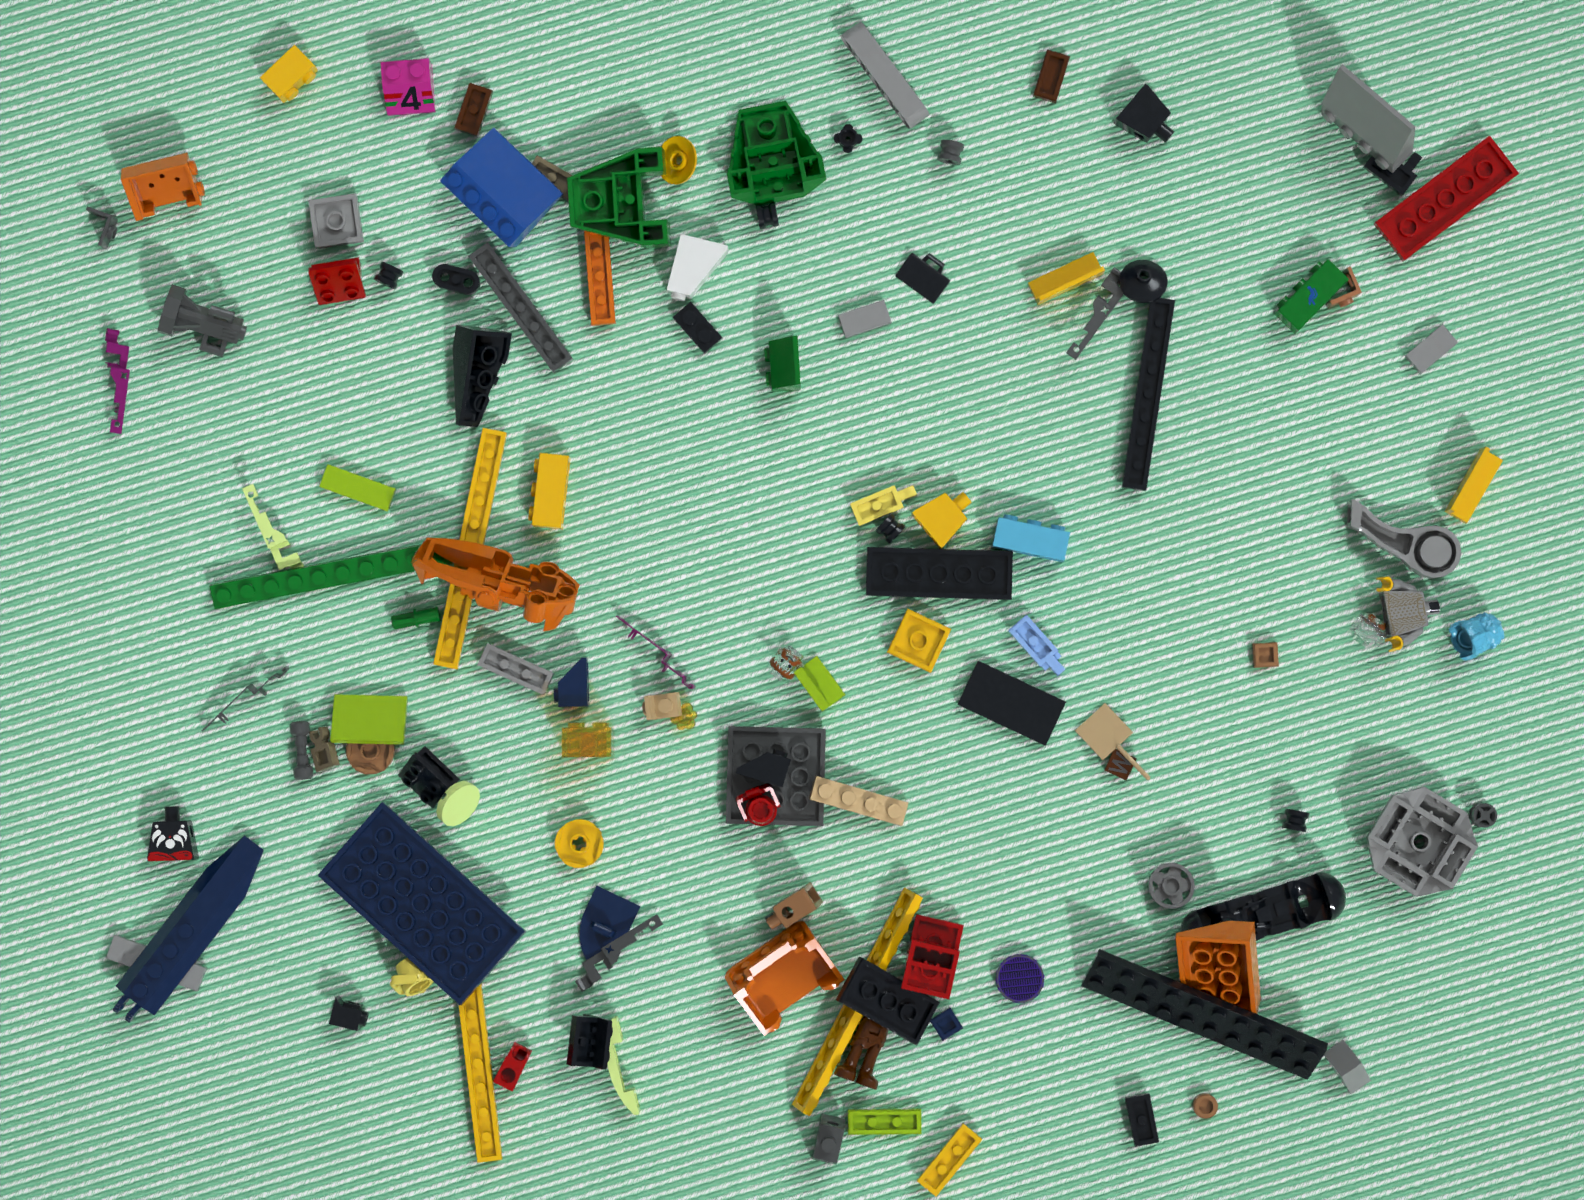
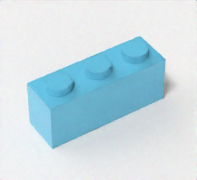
(1031, 538)

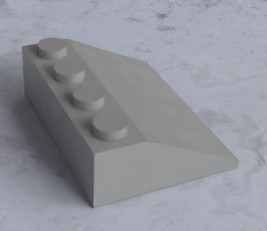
(1368, 120)

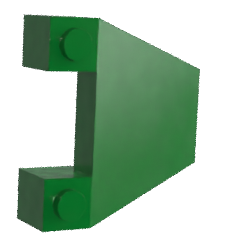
(611, 199)

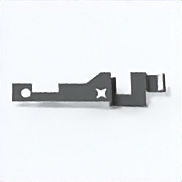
(1099, 316)
(253, 689)
(609, 959)

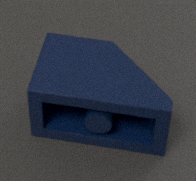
(574, 686)

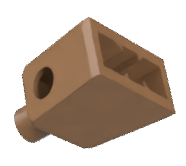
(801, 902)

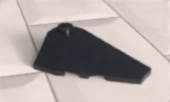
(476, 363)

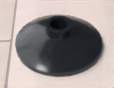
(1141, 289)

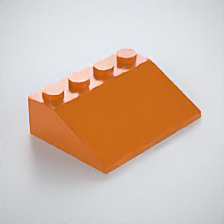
(1221, 962)

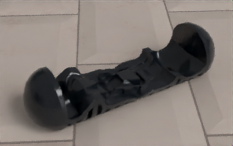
(1277, 907)

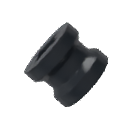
(767, 216)
(388, 275)
(890, 528)
(1295, 820)

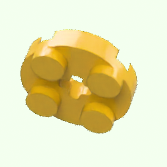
(567, 850)

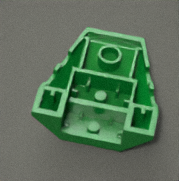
(772, 156)

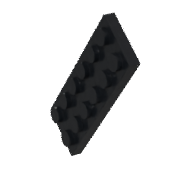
(939, 573)

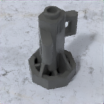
(183, 314)

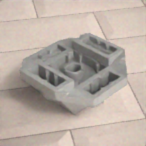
(1446, 846)

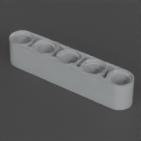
(884, 75)

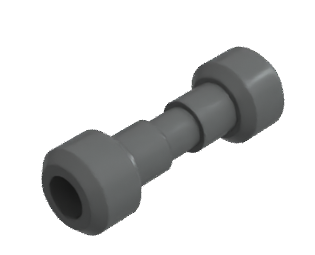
(300, 730)

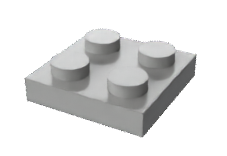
(336, 221)

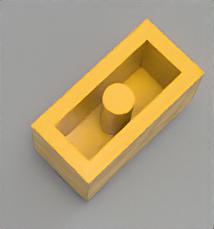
(289, 74)

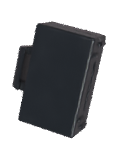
(923, 277)

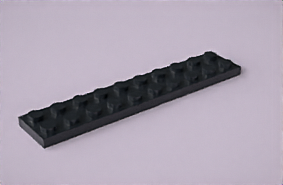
(1204, 1014)

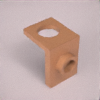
(1346, 299)

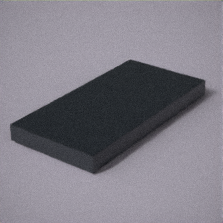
(1011, 703)
(882, 1000)

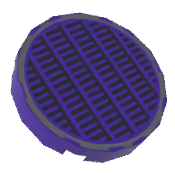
(1020, 978)

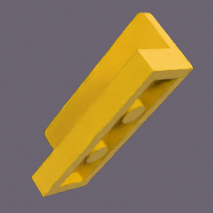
(1065, 278)
(1473, 485)

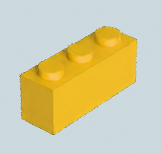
(549, 491)

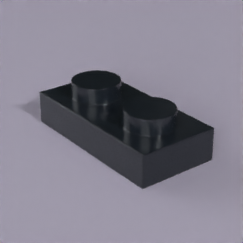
(697, 328)
(1141, 1119)

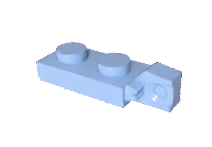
(1037, 645)

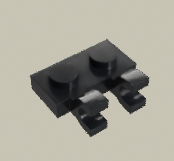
(1400, 178)

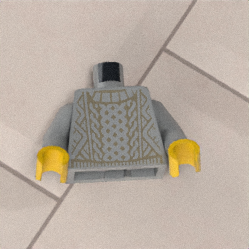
(1404, 611)

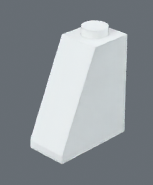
(693, 265)

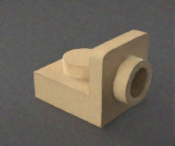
(662, 706)

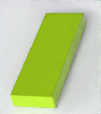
(357, 487)
(884, 1121)

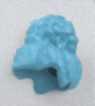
(1476, 635)

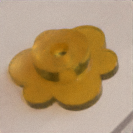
(688, 722)

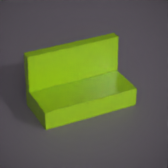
(819, 683)

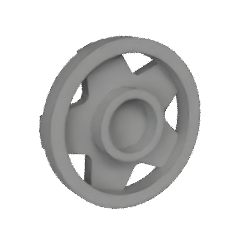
(1171, 885)

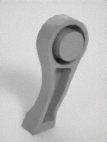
(1424, 550)

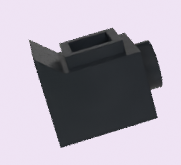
(348, 1014)

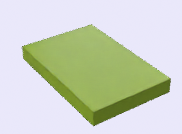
(369, 719)

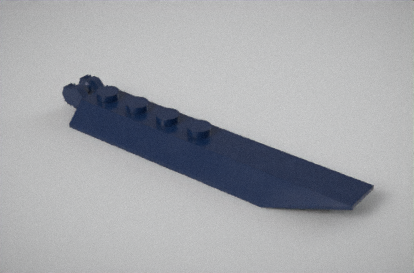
(189, 929)

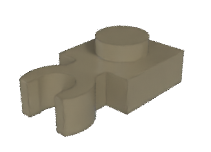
(324, 752)

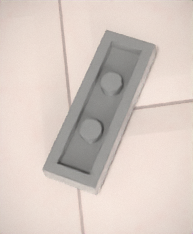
(515, 669)

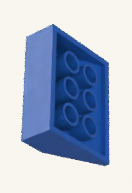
(501, 188)

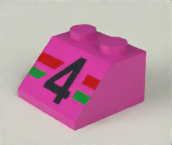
(408, 86)

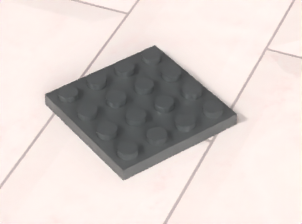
(807, 757)

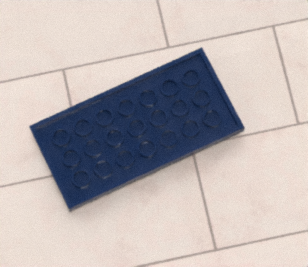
(422, 903)

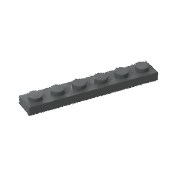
(520, 307)

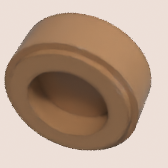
(1205, 1105)

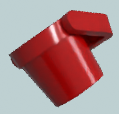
(760, 808)

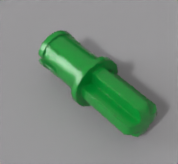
(416, 618)

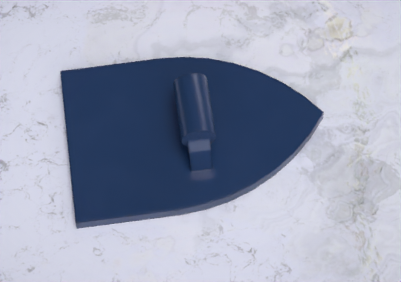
(605, 920)

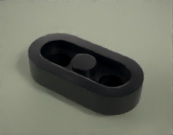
(456, 280)

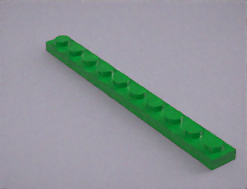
(316, 576)

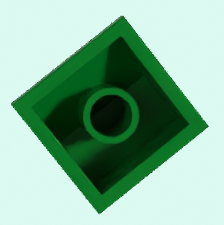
(784, 364)

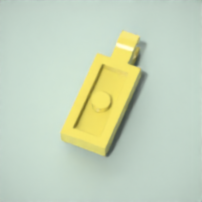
(880, 504)

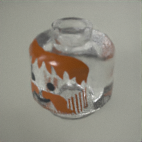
(1368, 630)
(785, 662)

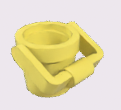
(409, 979)

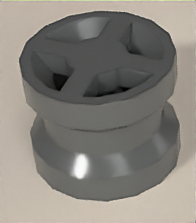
(950, 152)
(1487, 813)

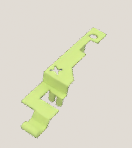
(267, 531)

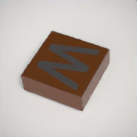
(1119, 765)

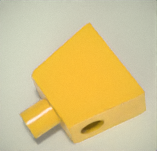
(942, 517)

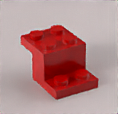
(932, 956)

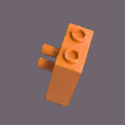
(161, 183)

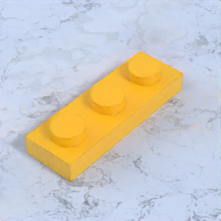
(949, 1159)

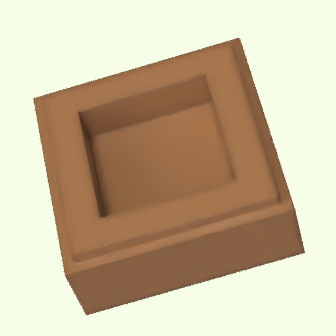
(1265, 655)

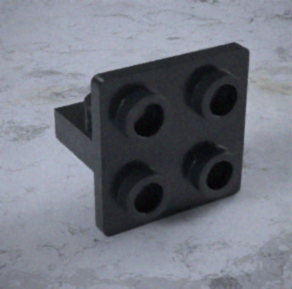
(427, 776)
(589, 1041)

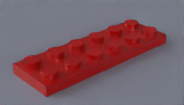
(1446, 198)

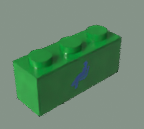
(1310, 295)

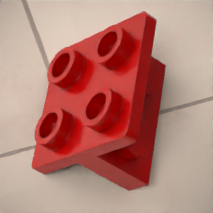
(337, 281)

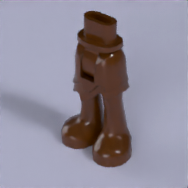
(870, 1037)

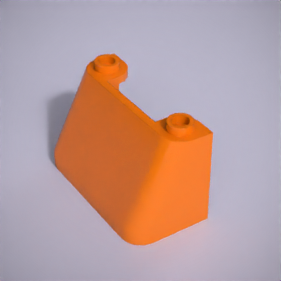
(781, 975)

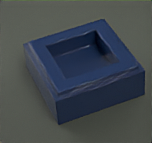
(946, 1023)

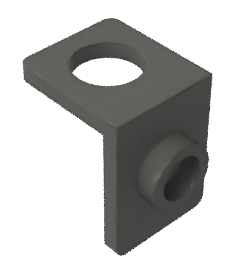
(110, 229)

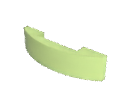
(627, 1096)

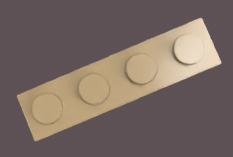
(858, 800)

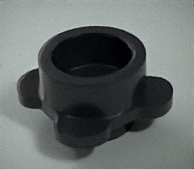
(848, 131)

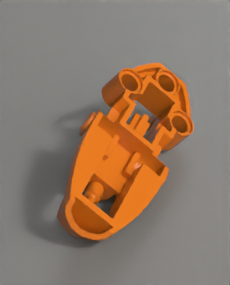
(495, 579)

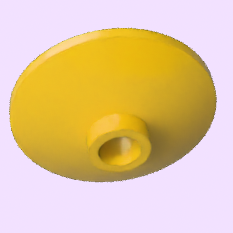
(678, 149)

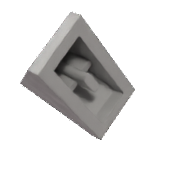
(1347, 1066)

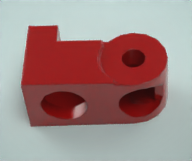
(512, 1066)

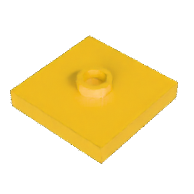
(919, 640)

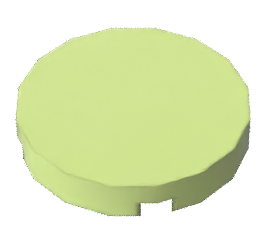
(458, 803)

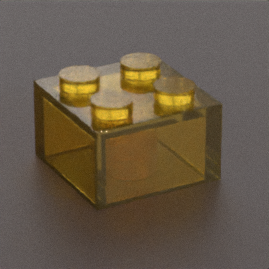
(588, 741)

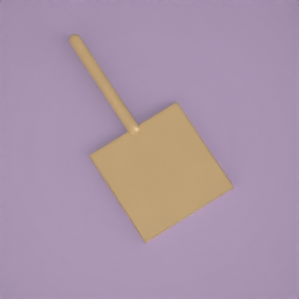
(1105, 733)

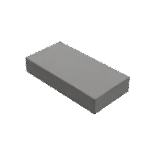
(864, 319)
(1431, 349)

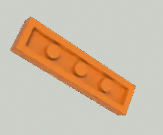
(599, 279)

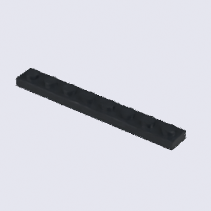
(1148, 394)

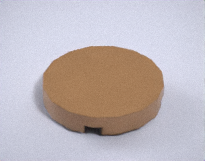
(370, 757)

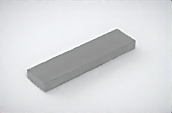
(127, 951)

